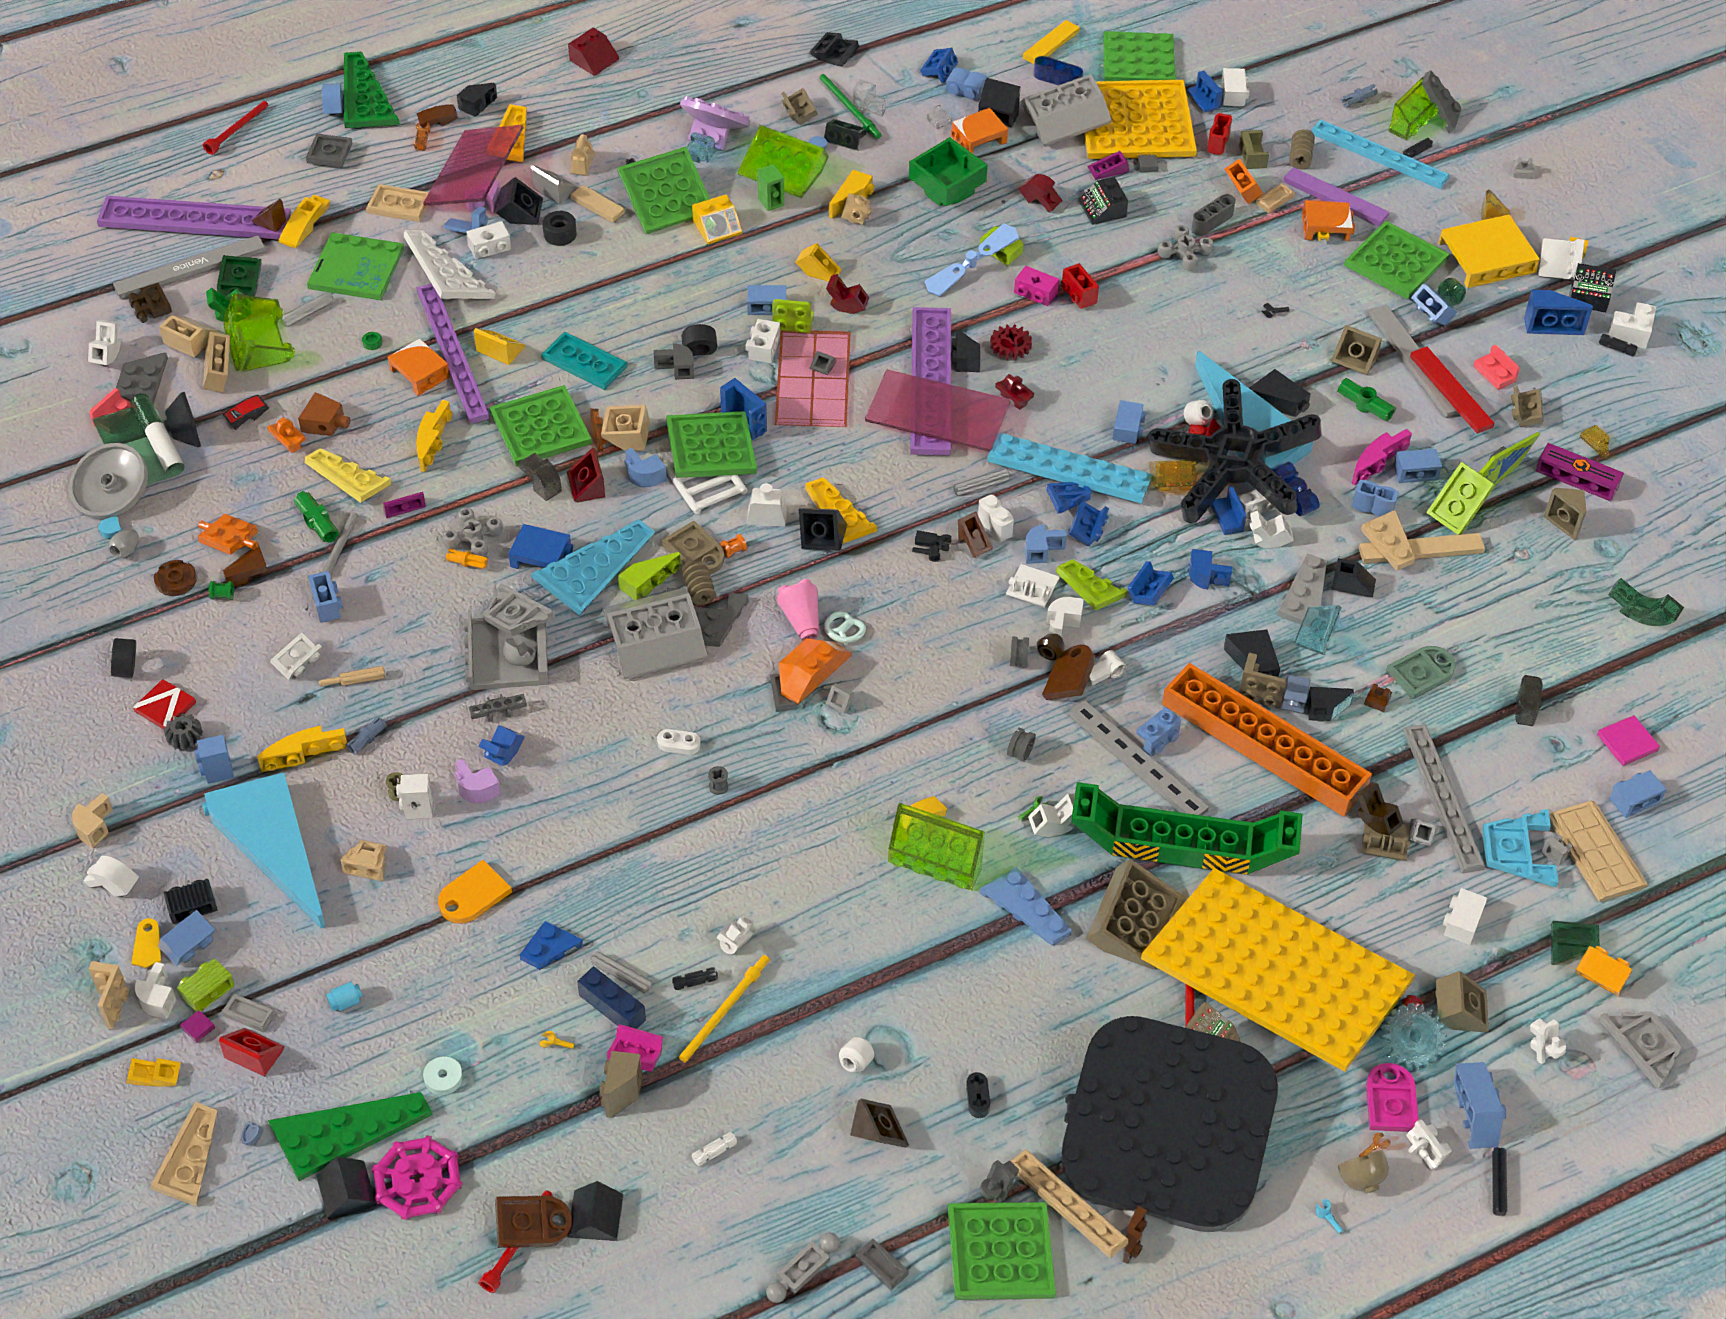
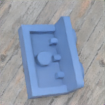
(1159, 731)

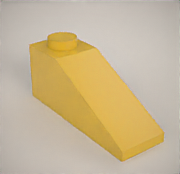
(856, 184)

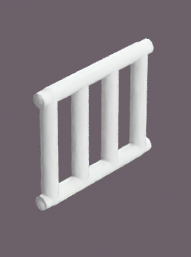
(687, 493)

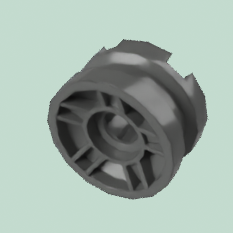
(1019, 651)
(1021, 744)

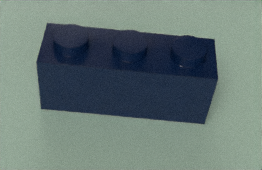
(611, 999)

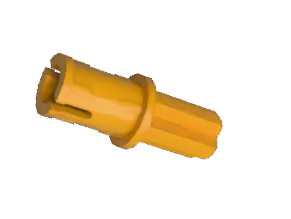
(466, 559)

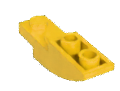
(302, 220)
(430, 433)
(293, 748)

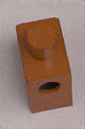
(322, 416)

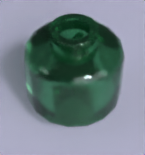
(1452, 291)

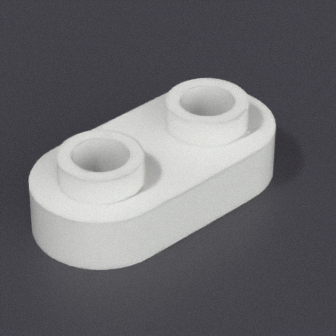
(678, 742)

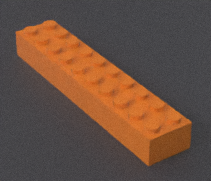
(1266, 739)

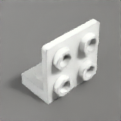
(1560, 258)

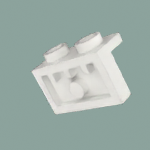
(1253, 502)

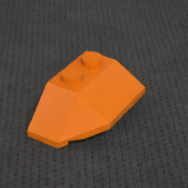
(809, 667)

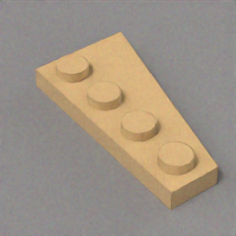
(186, 1160)

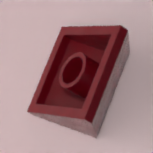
(586, 478)

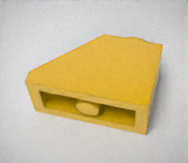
(817, 263)

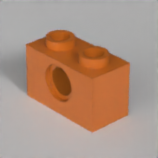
(1243, 181)

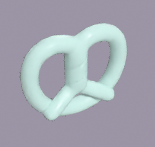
(832, 632)

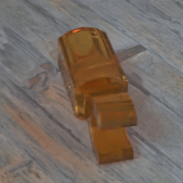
(421, 137)

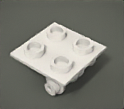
(1032, 585)

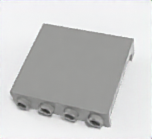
(486, 661)

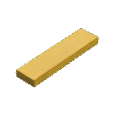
(1052, 41)

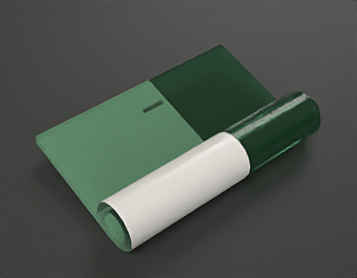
(145, 432)

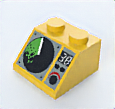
(716, 219)

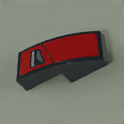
(242, 411)

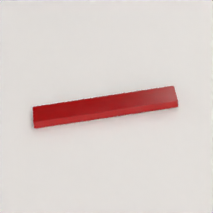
(1452, 390)

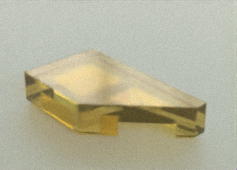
(1596, 439)

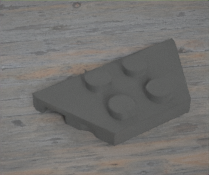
(142, 376)

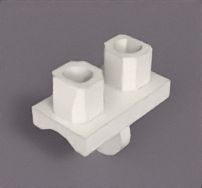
(735, 935)
(1547, 1040)
(1425, 1143)

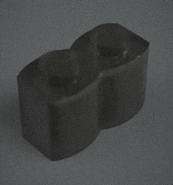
(1528, 700)

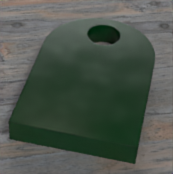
(239, 274)

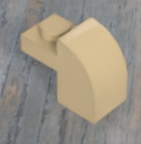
(89, 821)

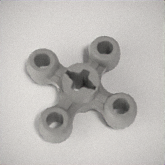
(1185, 247)
(472, 532)

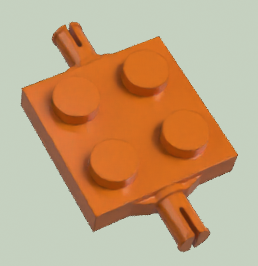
(228, 534)

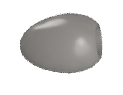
(123, 543)

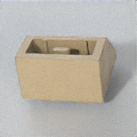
(185, 334)

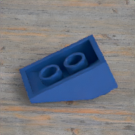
(1556, 314)

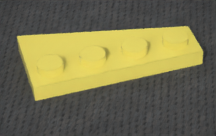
(347, 476)

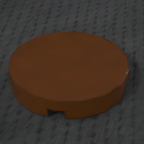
(175, 578)

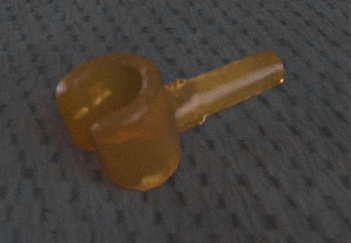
(1375, 1144)

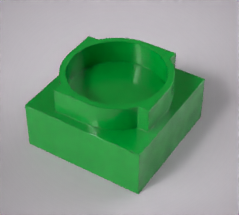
(948, 172)

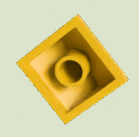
(497, 345)

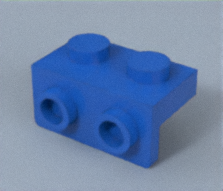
(1206, 93)
(1088, 523)
(1149, 585)

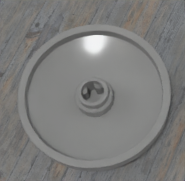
(108, 481)

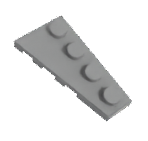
(1305, 590)

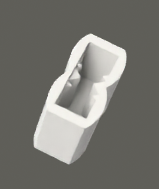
(995, 518)

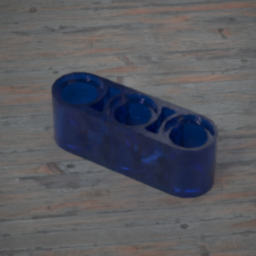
(1055, 71)

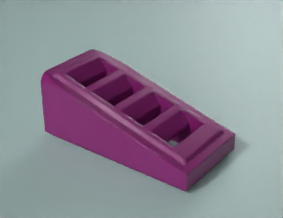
(1116, 160)

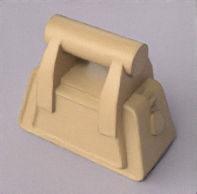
(582, 156)
(365, 860)

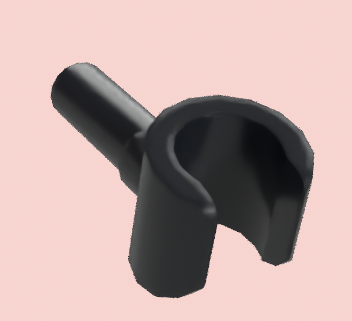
(1270, 310)
(933, 552)

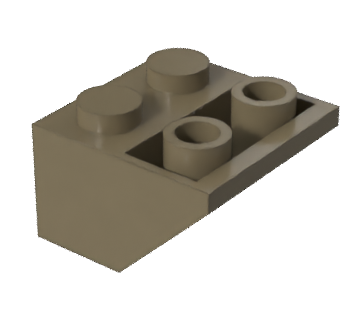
(621, 1083)

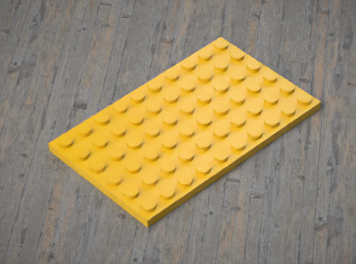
(1279, 968)

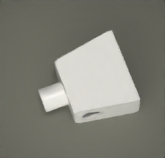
(767, 507)

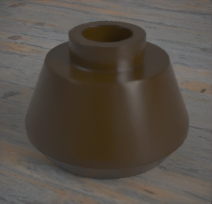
(1051, 646)

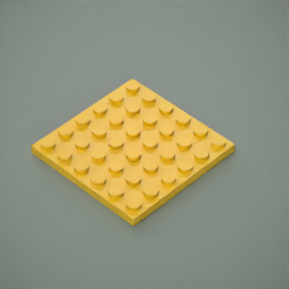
(1146, 120)

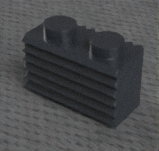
(189, 898)

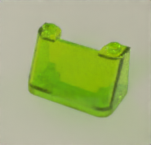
(255, 333)

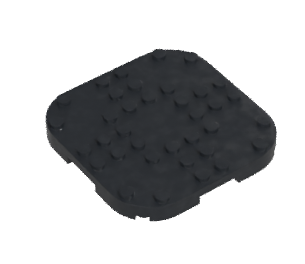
(1170, 1123)

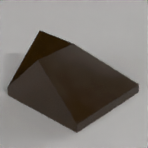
(877, 1123)

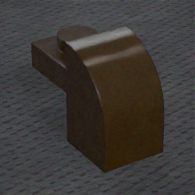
(1376, 813)

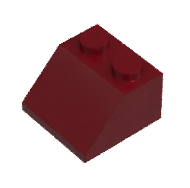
(592, 52)

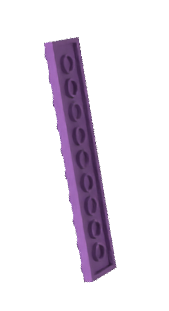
(184, 217)
(931, 361)

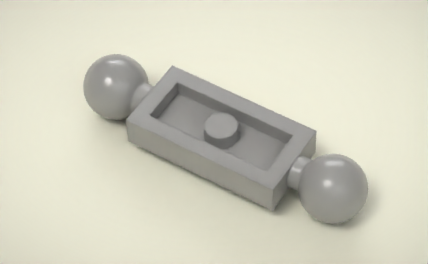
(803, 1267)

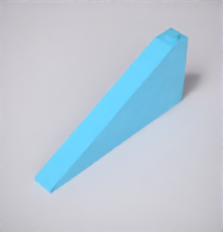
(1256, 411)
(264, 827)

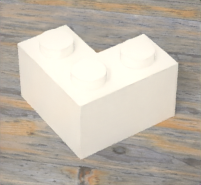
(1635, 327)

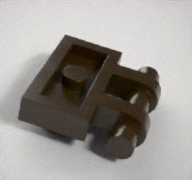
(154, 298)

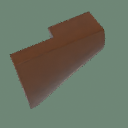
(247, 565)

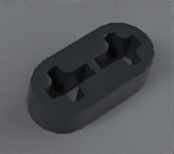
(973, 1095)

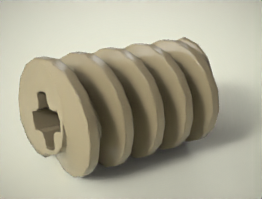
(1302, 149)
(698, 582)

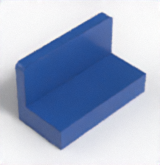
(1229, 513)

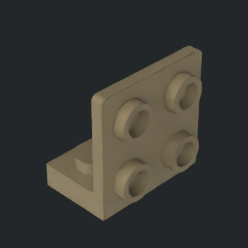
(1261, 687)

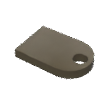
(695, 544)

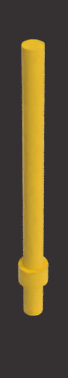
(751, 975)

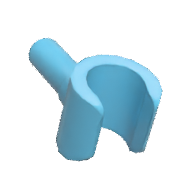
(1326, 1213)

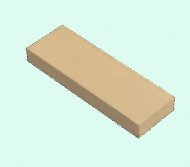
(597, 203)

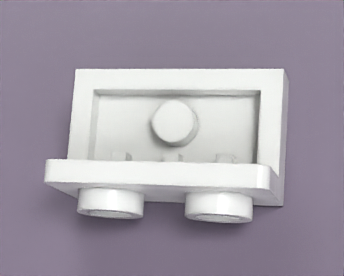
(295, 656)

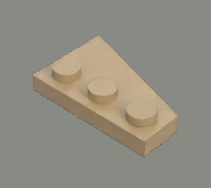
(1389, 538)

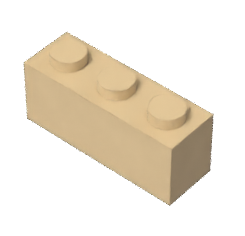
(216, 362)

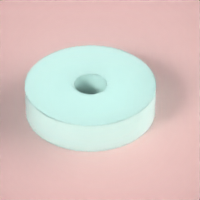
(443, 1085)

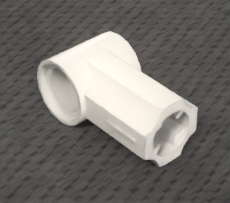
(1108, 666)

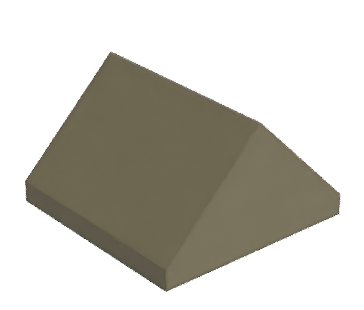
(1357, 350)
(1567, 510)

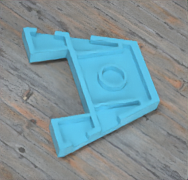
(1509, 847)

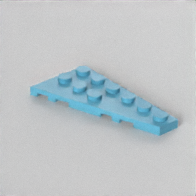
(590, 569)

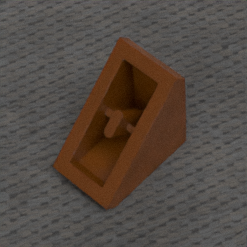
(271, 217)

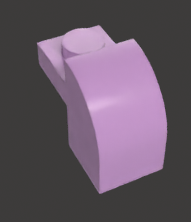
(478, 786)

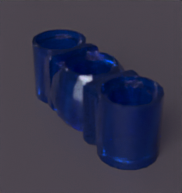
(1306, 499)

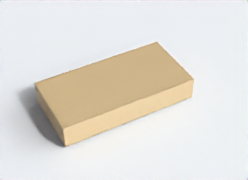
(1275, 198)

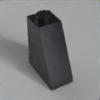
(1282, 393)
(1256, 642)

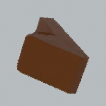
(973, 532)

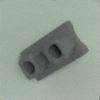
(999, 1181)

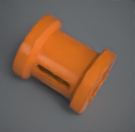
(733, 545)

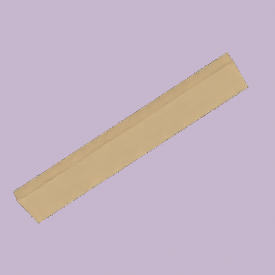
(1430, 547)
(1069, 1204)

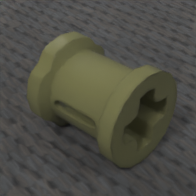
(391, 783)

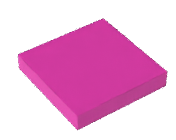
(1628, 740)

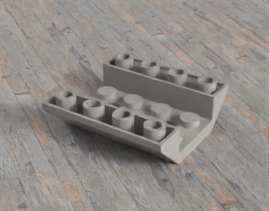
(1067, 110)
(658, 640)

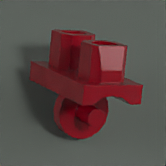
(1013, 389)

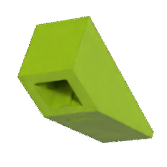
(644, 576)

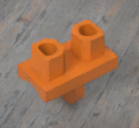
(287, 434)

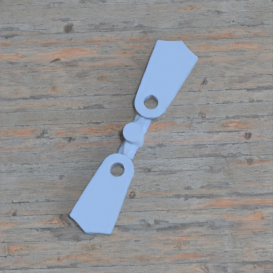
(996, 241)

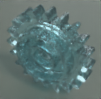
(1427, 1033)

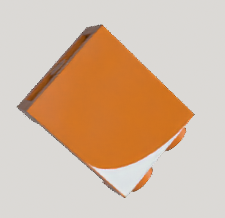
(979, 129)
(1327, 217)
(420, 366)

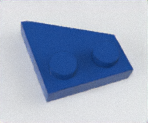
(1067, 495)
(548, 945)

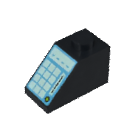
(1327, 702)

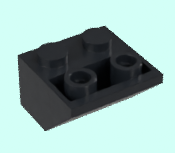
(1001, 99)

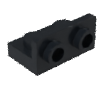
(844, 133)

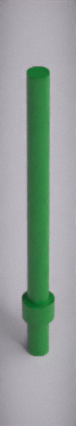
(851, 107)

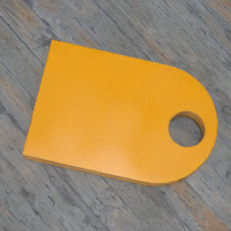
(472, 893)

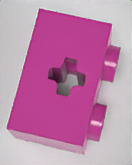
(1036, 285)

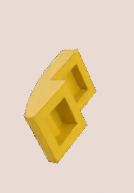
(149, 1073)

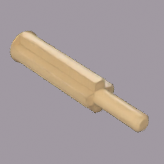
(356, 676)

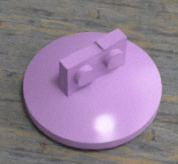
(713, 119)

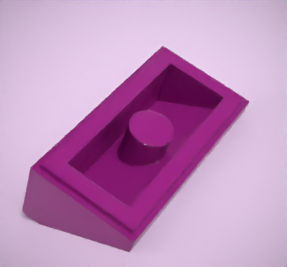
(404, 505)

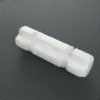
(714, 1149)

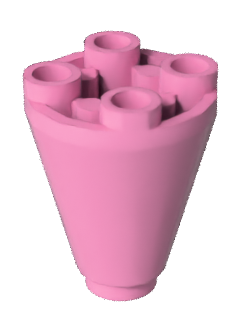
(801, 607)

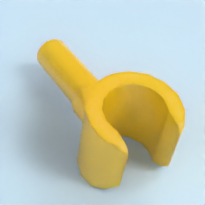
(553, 1040)

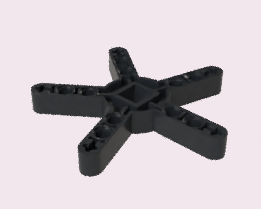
(1230, 469)

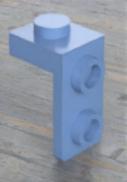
(479, 220)

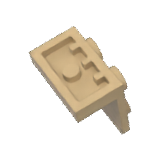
(112, 987)

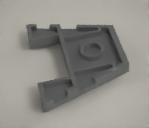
(718, 622)

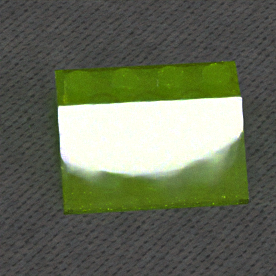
(794, 158)
(936, 847)

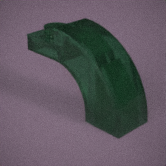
(1643, 608)

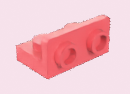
(1497, 368)
(109, 404)

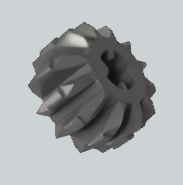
(183, 731)

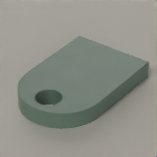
(1422, 671)

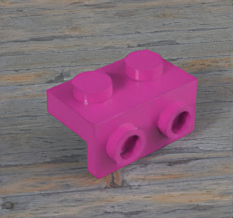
(638, 1042)

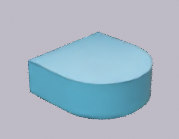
(109, 527)

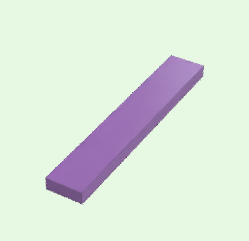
(1333, 194)

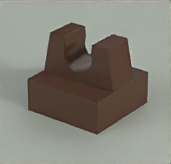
(1378, 698)

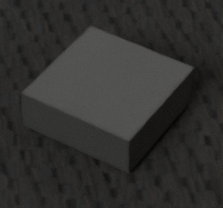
(1148, 163)

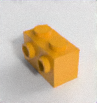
(1604, 970)

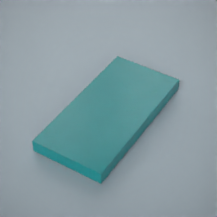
(584, 360)

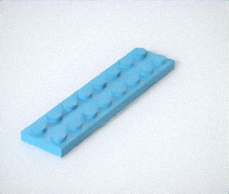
(1070, 467)

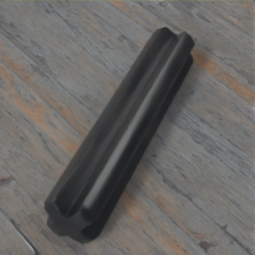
(1499, 1180)

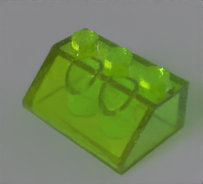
(1412, 112)

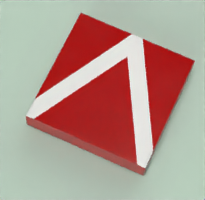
(163, 703)

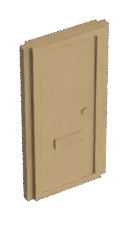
(1597, 851)

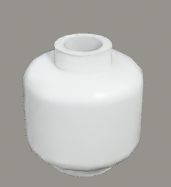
(1198, 412)
(856, 1054)

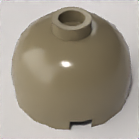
(1365, 1171)

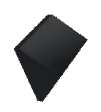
(821, 529)
(345, 1187)
(596, 1212)

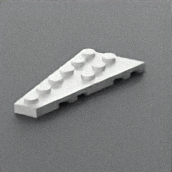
(447, 275)

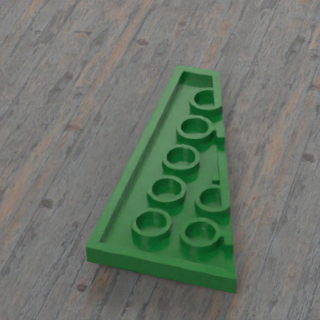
(363, 96)
(320, 1136)

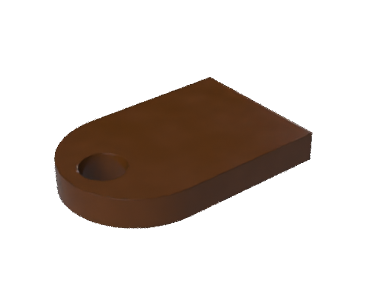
(1070, 673)
(528, 1221)

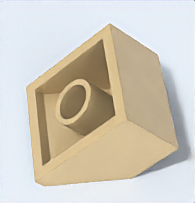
(626, 426)

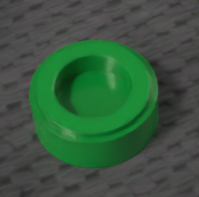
(372, 341)

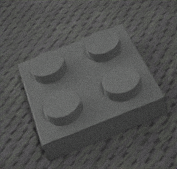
(329, 150)

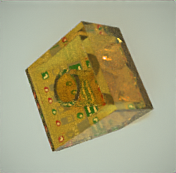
(1173, 474)

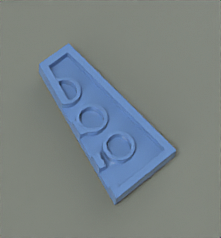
(1027, 905)

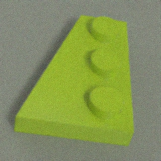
(1090, 587)

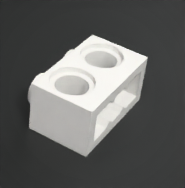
(763, 340)

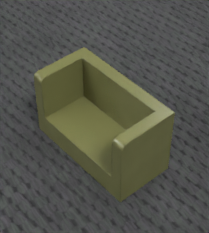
(1252, 149)

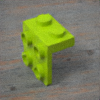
(793, 315)

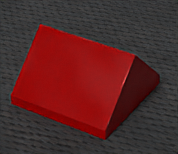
(250, 1050)

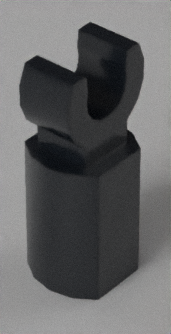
(929, 539)

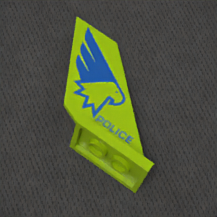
(1469, 489)

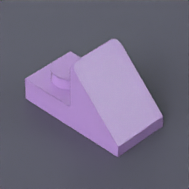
(491, 199)

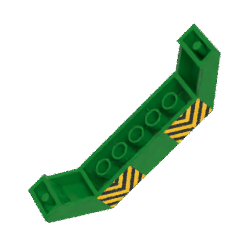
(1185, 837)

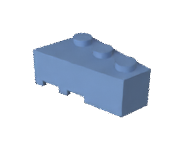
(1481, 1104)

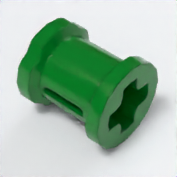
(221, 590)

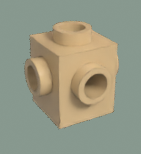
(856, 209)

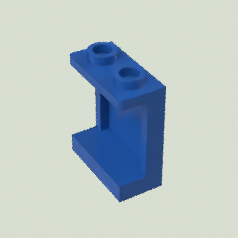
(738, 398)
(539, 546)

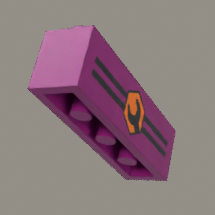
(1579, 472)

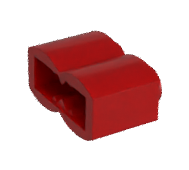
(1219, 133)

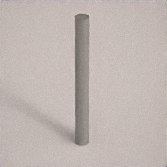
(340, 542)

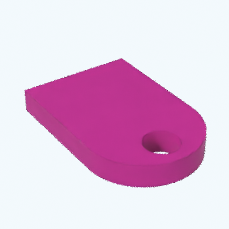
(1391, 1102)

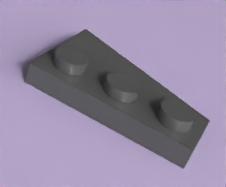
(1447, 106)

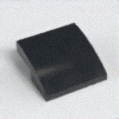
(834, 49)

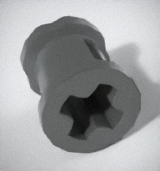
(718, 780)

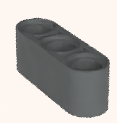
(1213, 214)

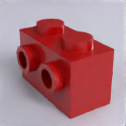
(1080, 286)

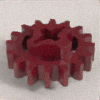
(1011, 342)

